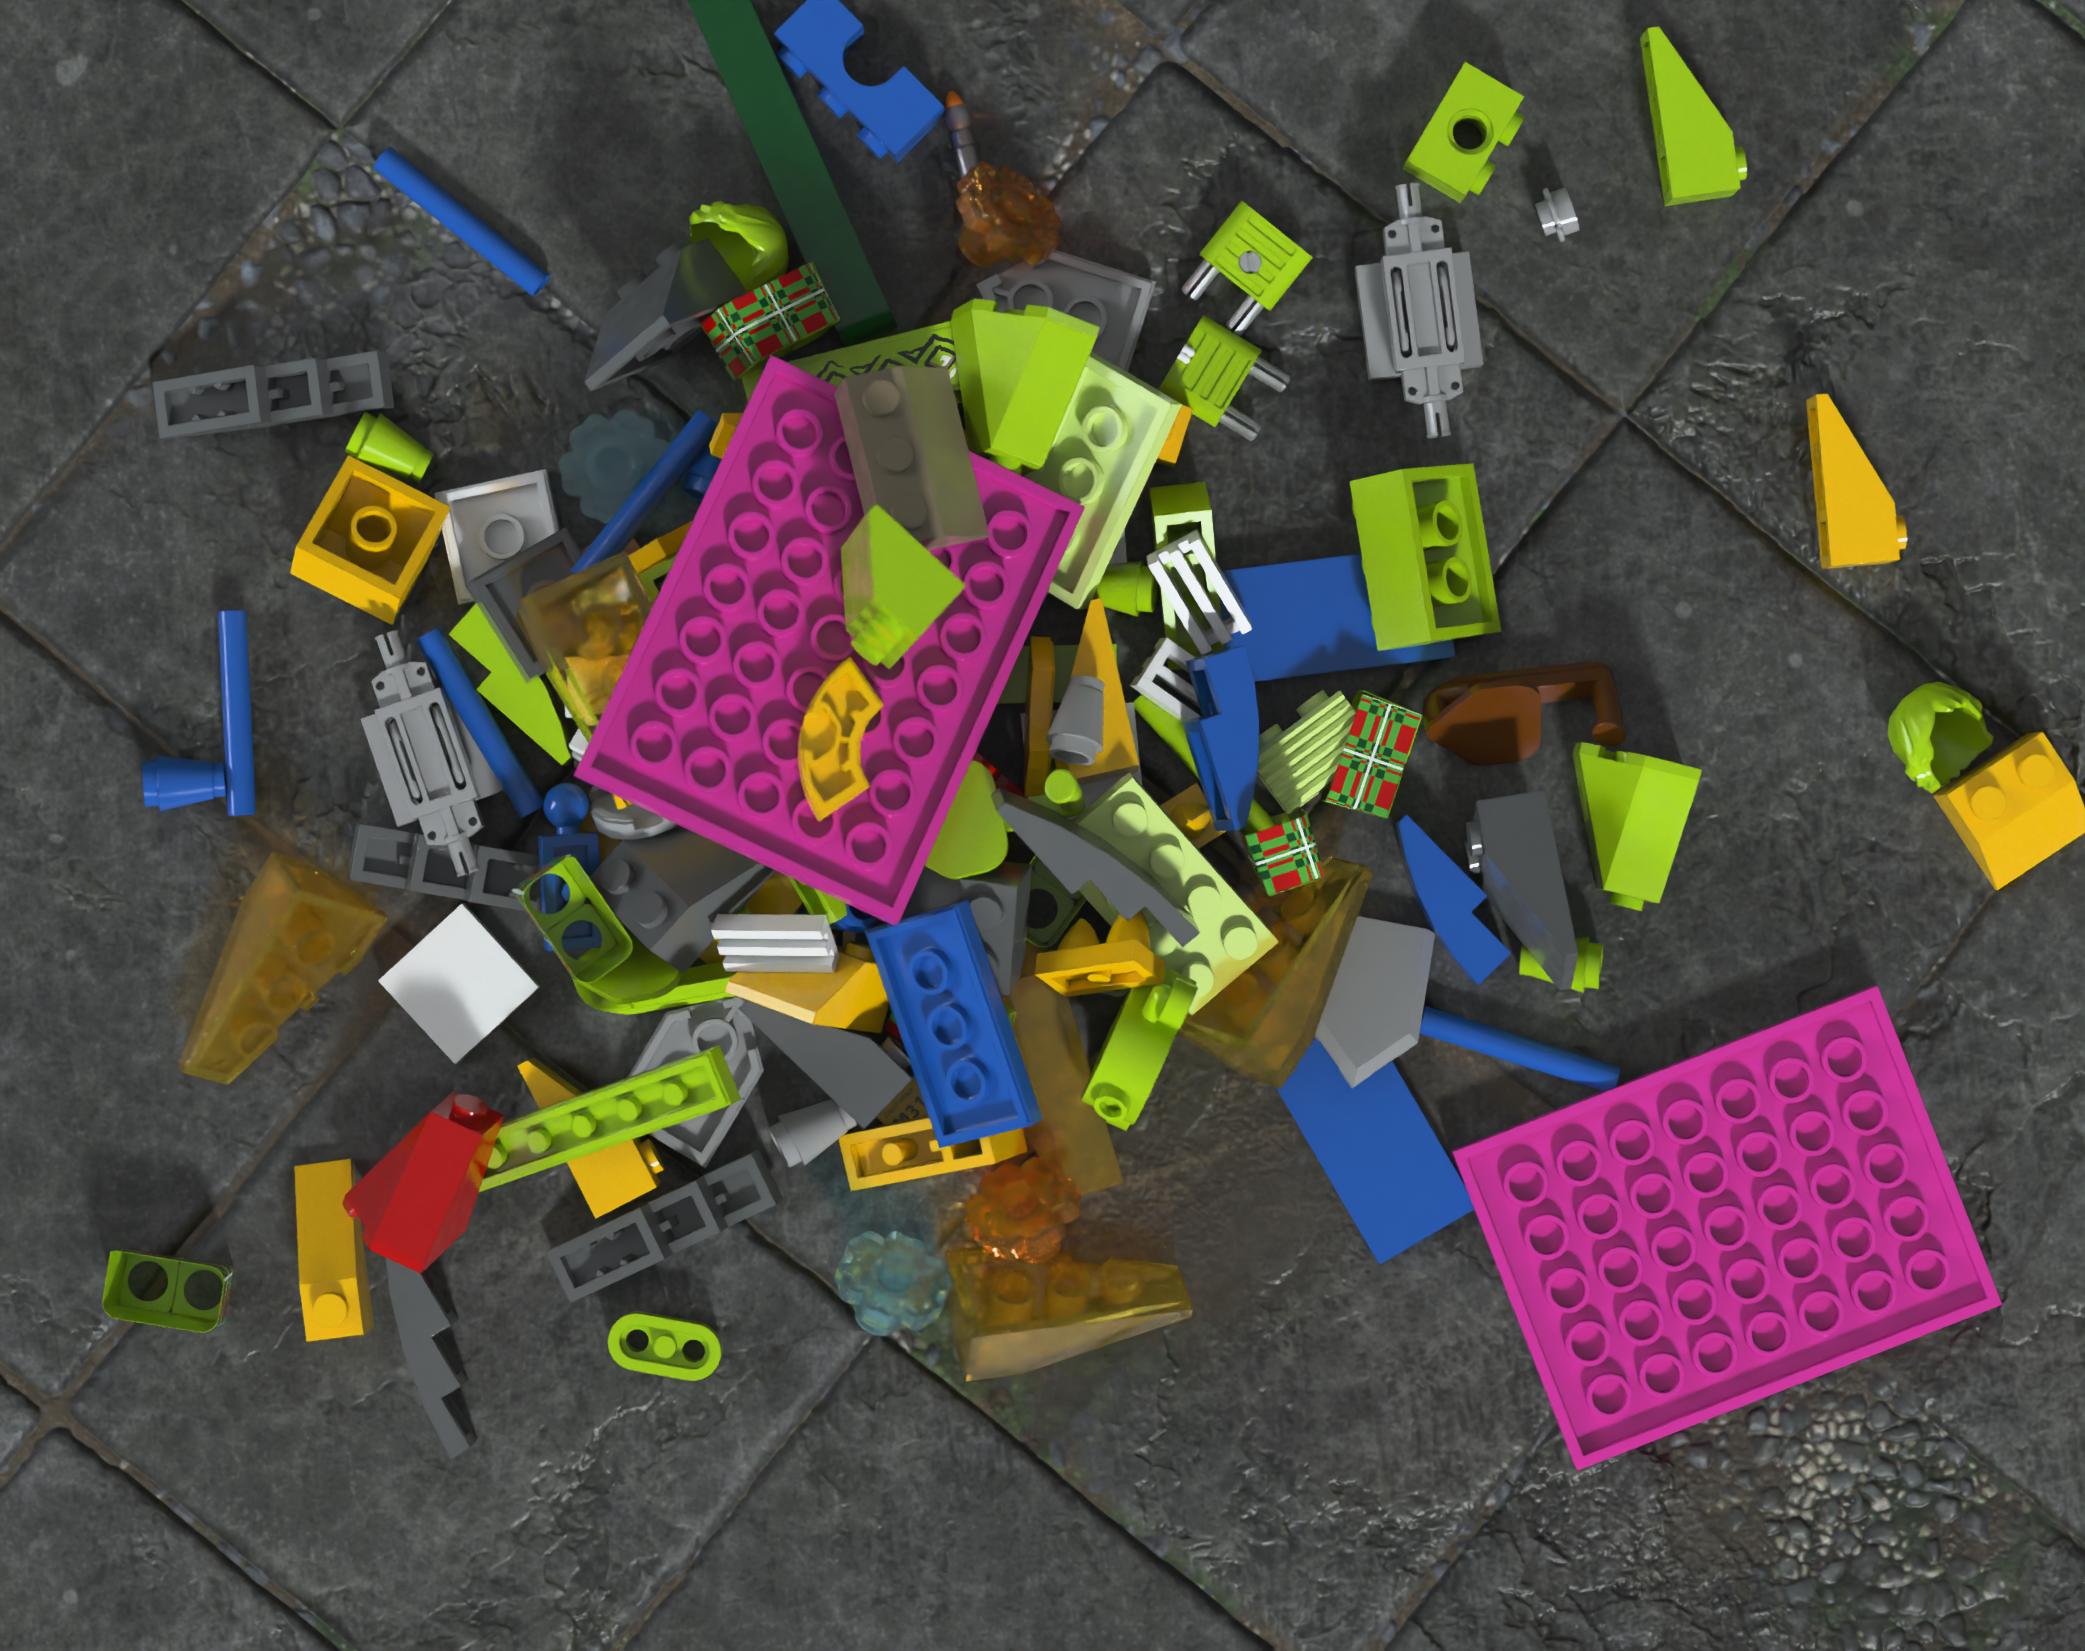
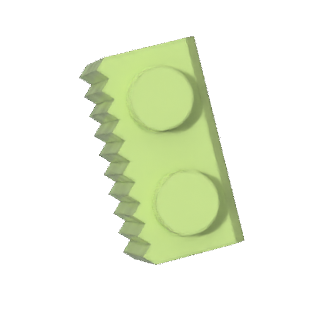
(1306, 755)

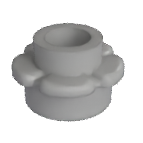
(1557, 214)

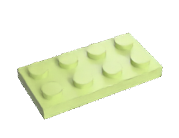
(1103, 464)
(1229, 929)

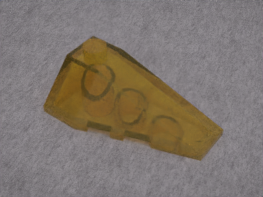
(586, 634)
(282, 949)
(1274, 1007)
(1058, 1074)
(1031, 1315)

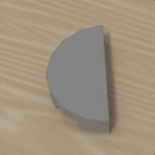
(624, 823)

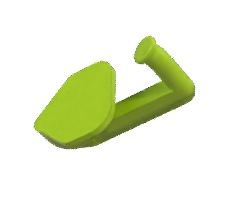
(976, 835)
(651, 984)

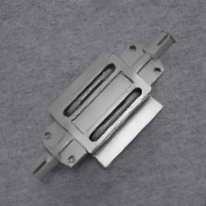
(1419, 312)
(427, 755)

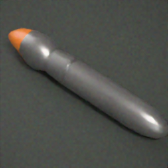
(958, 122)

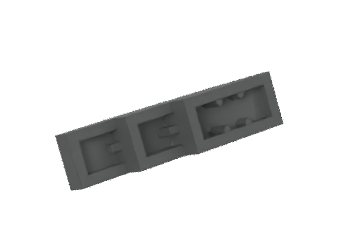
(273, 394)
(1081, 856)
(408, 863)
(664, 1225)
(420, 1316)

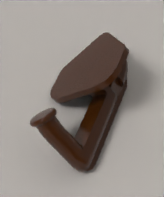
(1499, 713)

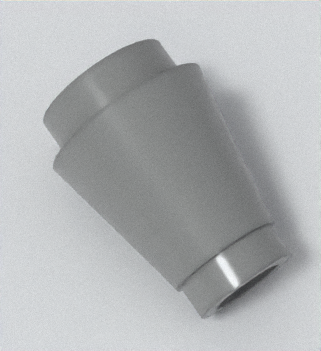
(1078, 724)
(809, 1131)

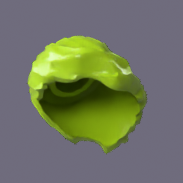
(746, 239)
(1937, 733)

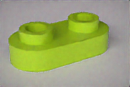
(666, 1346)

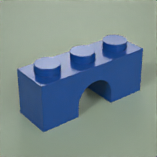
(890, 114)

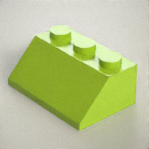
(1425, 556)
(891, 588)

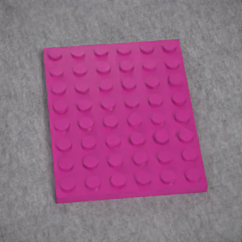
(758, 623)
(1726, 1227)

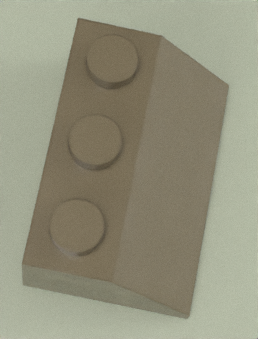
(912, 453)

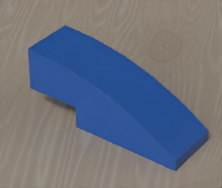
(1226, 735)
(1447, 902)

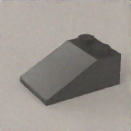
(662, 311)
(1522, 876)
(674, 888)
(998, 906)
(848, 1064)

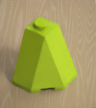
(1017, 378)
(1632, 819)

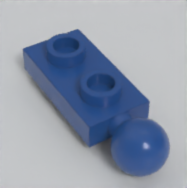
(567, 808)

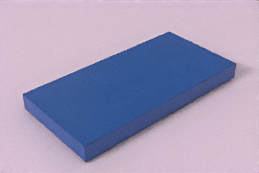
(1313, 620)
(954, 1024)
(1376, 1152)

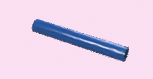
(461, 221)
(650, 491)
(236, 712)
(480, 722)
(1519, 1049)

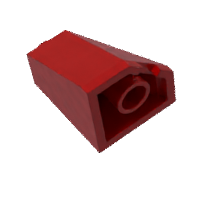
(427, 1184)

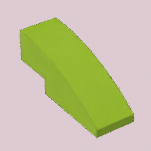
(528, 704)

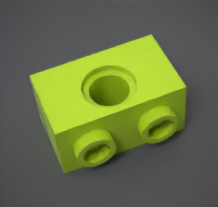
(1473, 100)

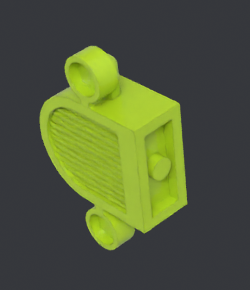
(1137, 1048)

